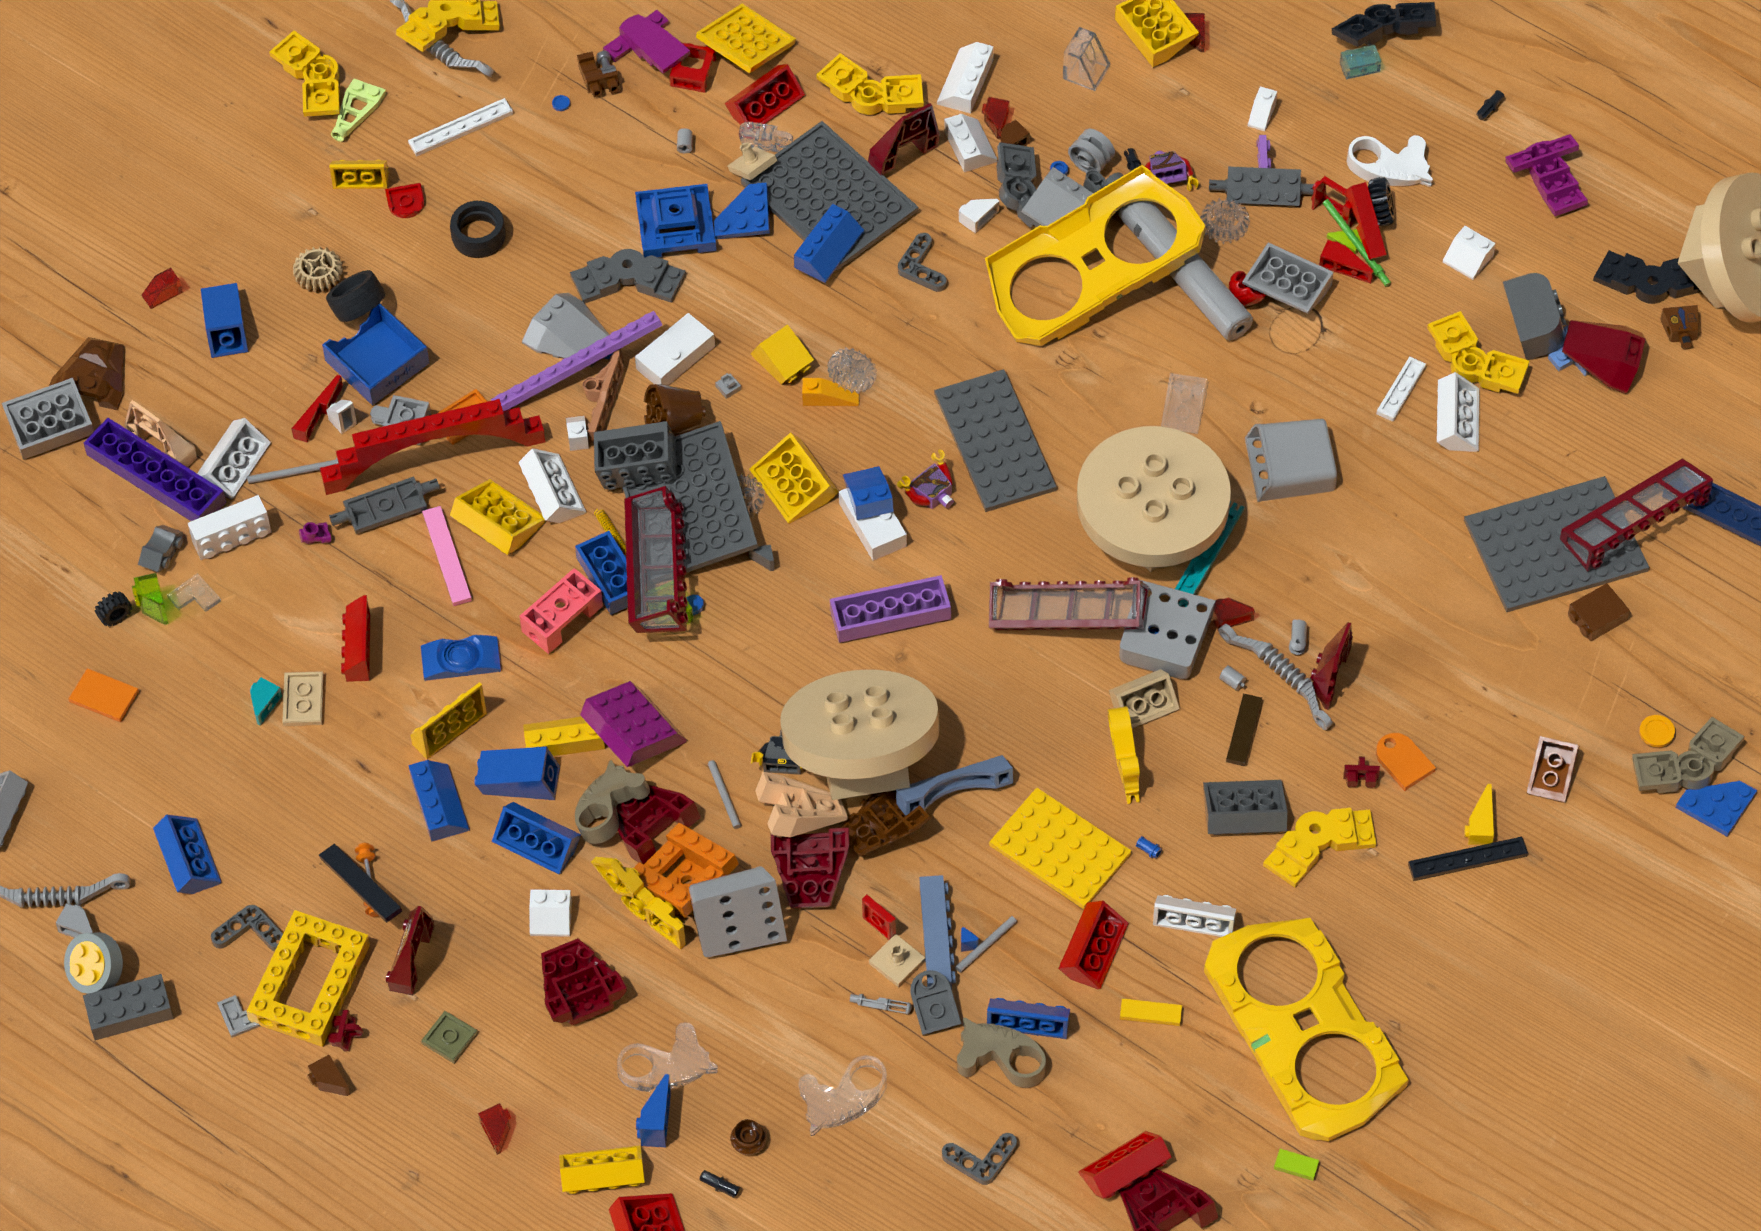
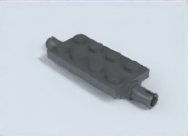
(1263, 186)
(385, 504)

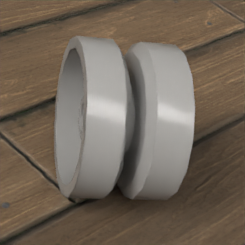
(1091, 151)

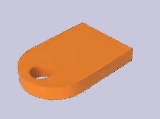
(1403, 761)

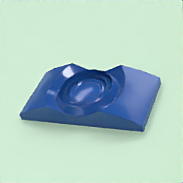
(460, 657)

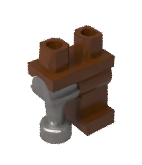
(600, 78)

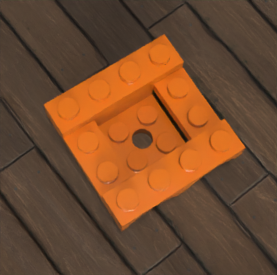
(703, 862)

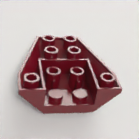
(1605, 351)

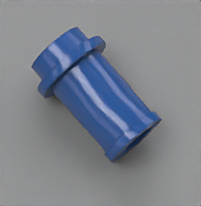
(1149, 847)

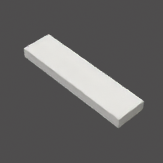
(1401, 389)

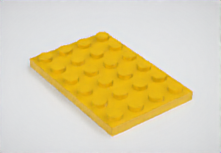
(1060, 848)

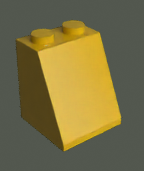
(783, 355)

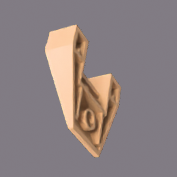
(145, 424)
(797, 805)

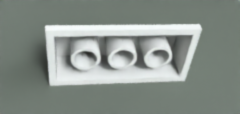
(966, 77)
(1458, 414)
(234, 457)
(551, 486)
(1193, 916)

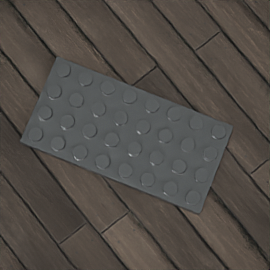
(995, 440)

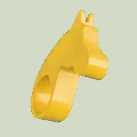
(1124, 750)

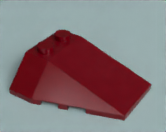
(1329, 663)

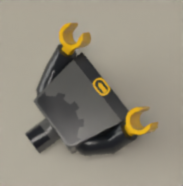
(775, 758)

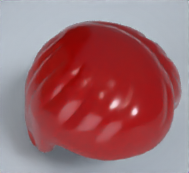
(1246, 295)

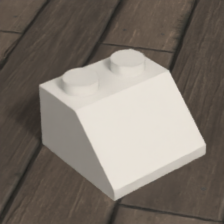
(1469, 252)
(550, 912)

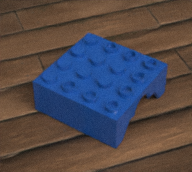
(377, 356)

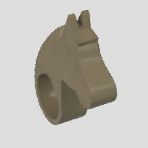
(602, 800)
(998, 1044)

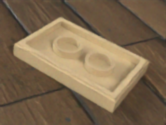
(303, 698)

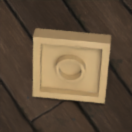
(751, 162)
(897, 960)

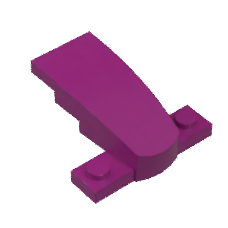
(649, 41)
(1551, 173)

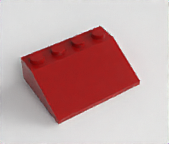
(646, 1213)

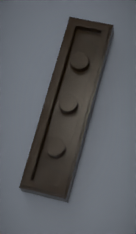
(1244, 729)

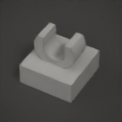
(728, 385)

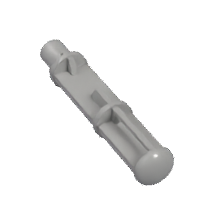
(881, 1003)

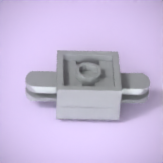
(400, 410)

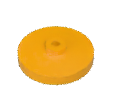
(1657, 731)

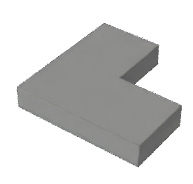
(234, 1017)

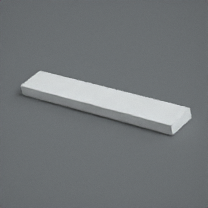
(460, 127)

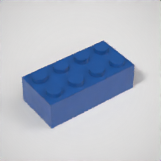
(606, 569)

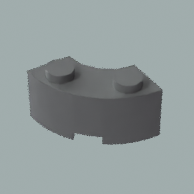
(160, 548)

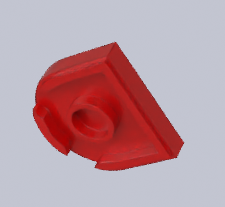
(405, 200)

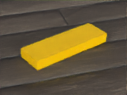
(1150, 1012)

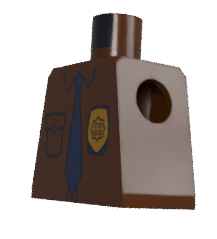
(1681, 324)

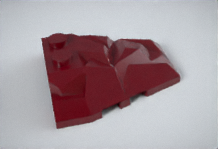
(811, 866)
(578, 983)

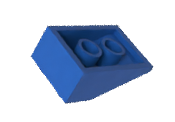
(868, 493)
(654, 1117)

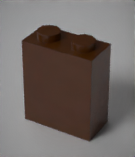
(1598, 612)

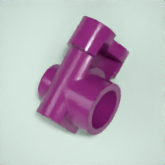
(315, 533)

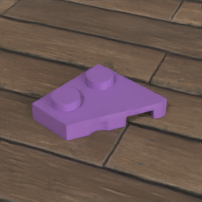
(1263, 146)

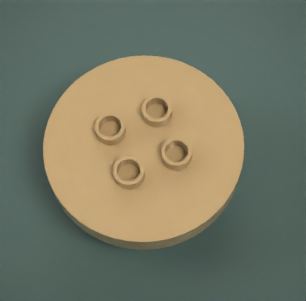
(1725, 246)
(1153, 496)
(860, 730)

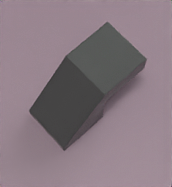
(763, 556)

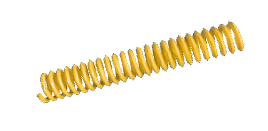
(605, 529)

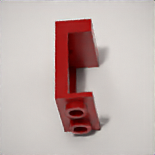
(693, 78)
(1320, 196)

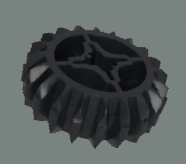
(1382, 200)

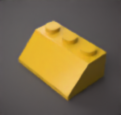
(359, 174)

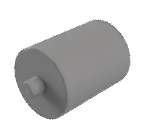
(684, 140)
(1232, 678)

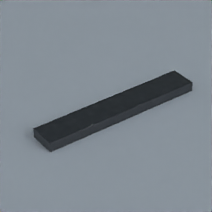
(1467, 858)
(360, 883)

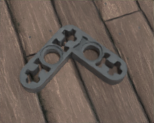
(915, 266)
(252, 923)
(981, 1165)

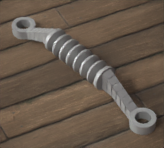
(443, 51)
(1264, 650)
(80, 895)

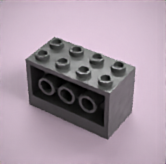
(635, 455)

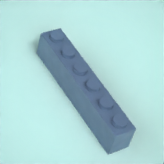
(936, 927)

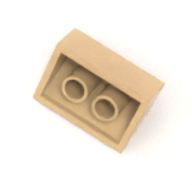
(1146, 697)

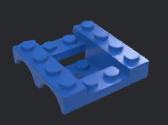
(655, 214)

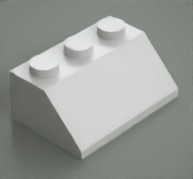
(969, 142)

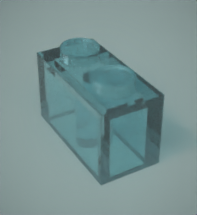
(1360, 62)

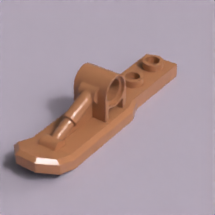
(603, 390)

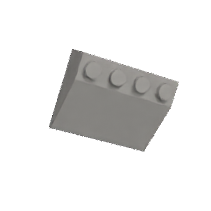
(1055, 198)
(1289, 278)
(48, 418)

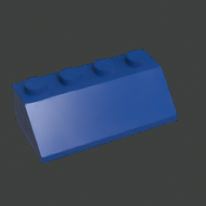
(828, 244)
(438, 799)
(535, 837)
(186, 854)
(1029, 1018)

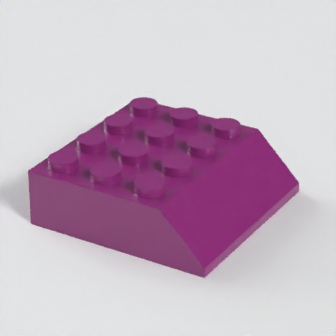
(630, 724)

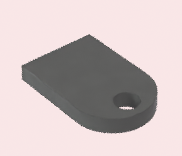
(934, 1004)

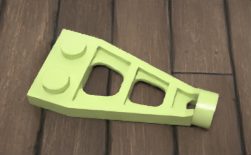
(361, 91)

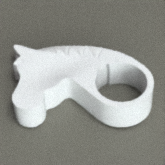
(1399, 169)

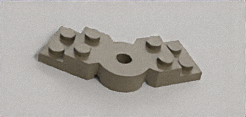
(1706, 753)

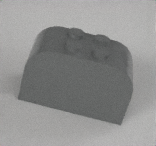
(1536, 314)

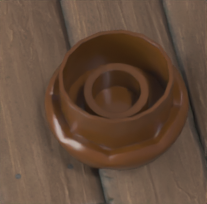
(748, 1137)

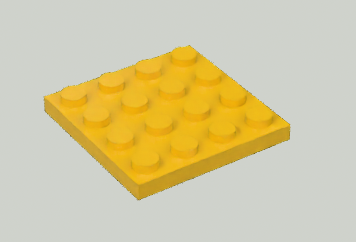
(745, 38)

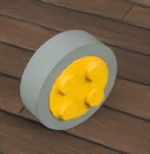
(93, 962)

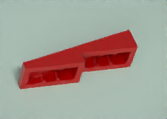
(1368, 226)
(305, 425)

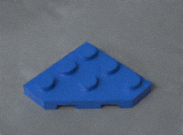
(745, 214)
(1718, 804)

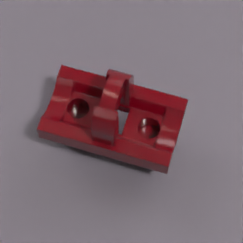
(1369, 773)
(345, 1023)

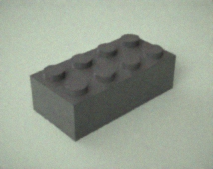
(128, 1007)

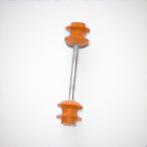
(366, 855)

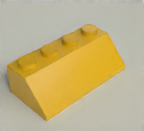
(563, 736)
(601, 1169)

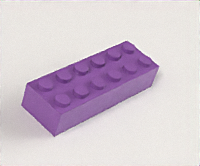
(890, 608)

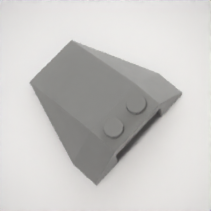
(563, 327)

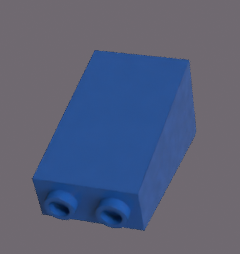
(224, 320)
(518, 773)

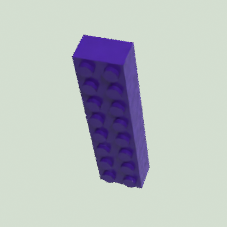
(153, 471)

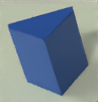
(968, 940)

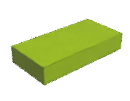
(1296, 1164)

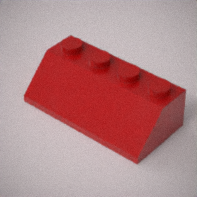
(766, 96)
(357, 640)
(1093, 944)
(1125, 1164)

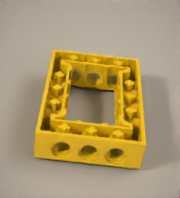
(317, 1024)

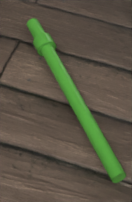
(1378, 271)

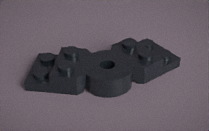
(1383, 20)
(1632, 274)

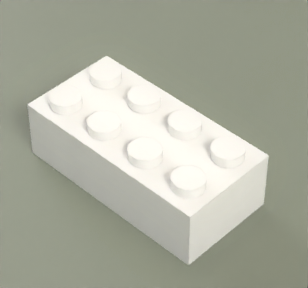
(229, 527)

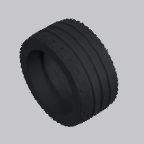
(481, 246)
(355, 296)

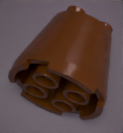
(675, 405)

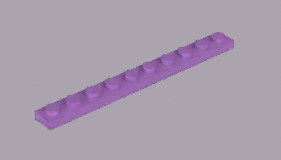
(579, 360)

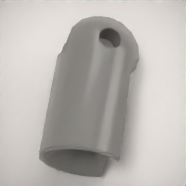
(1298, 637)

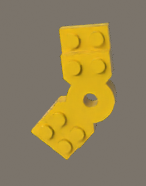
(430, 23)
(319, 72)
(869, 97)
(1458, 345)
(1300, 848)
(640, 901)

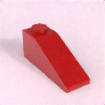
(1342, 260)

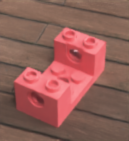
(544, 620)

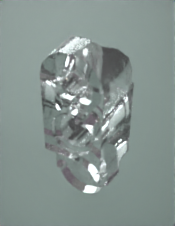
(764, 136)

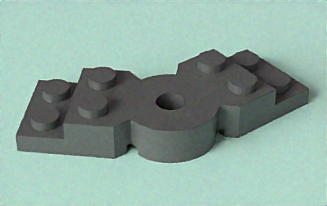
(1017, 173)
(627, 267)

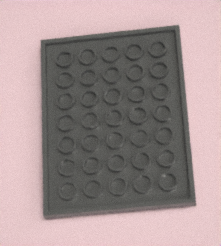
(827, 171)
(711, 497)
(1525, 549)

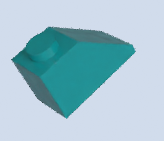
(264, 698)

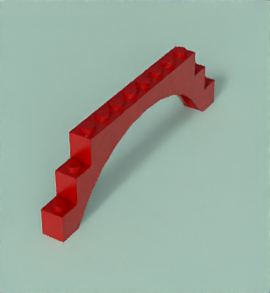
(378, 443)

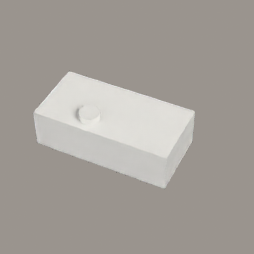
(675, 351)
(878, 533)

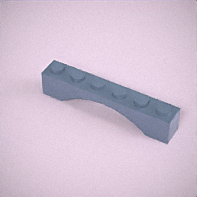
(985, 774)

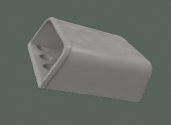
(1295, 457)
(1179, 634)
(734, 912)

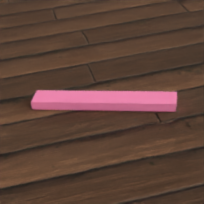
(446, 556)

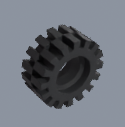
(113, 608)

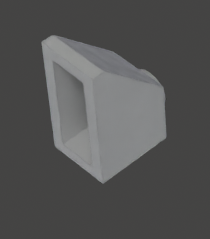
(73, 921)

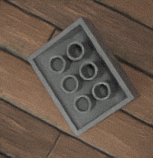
(1245, 807)

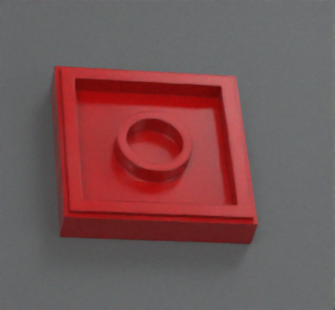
(878, 917)

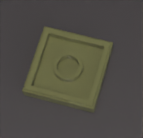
(449, 1037)

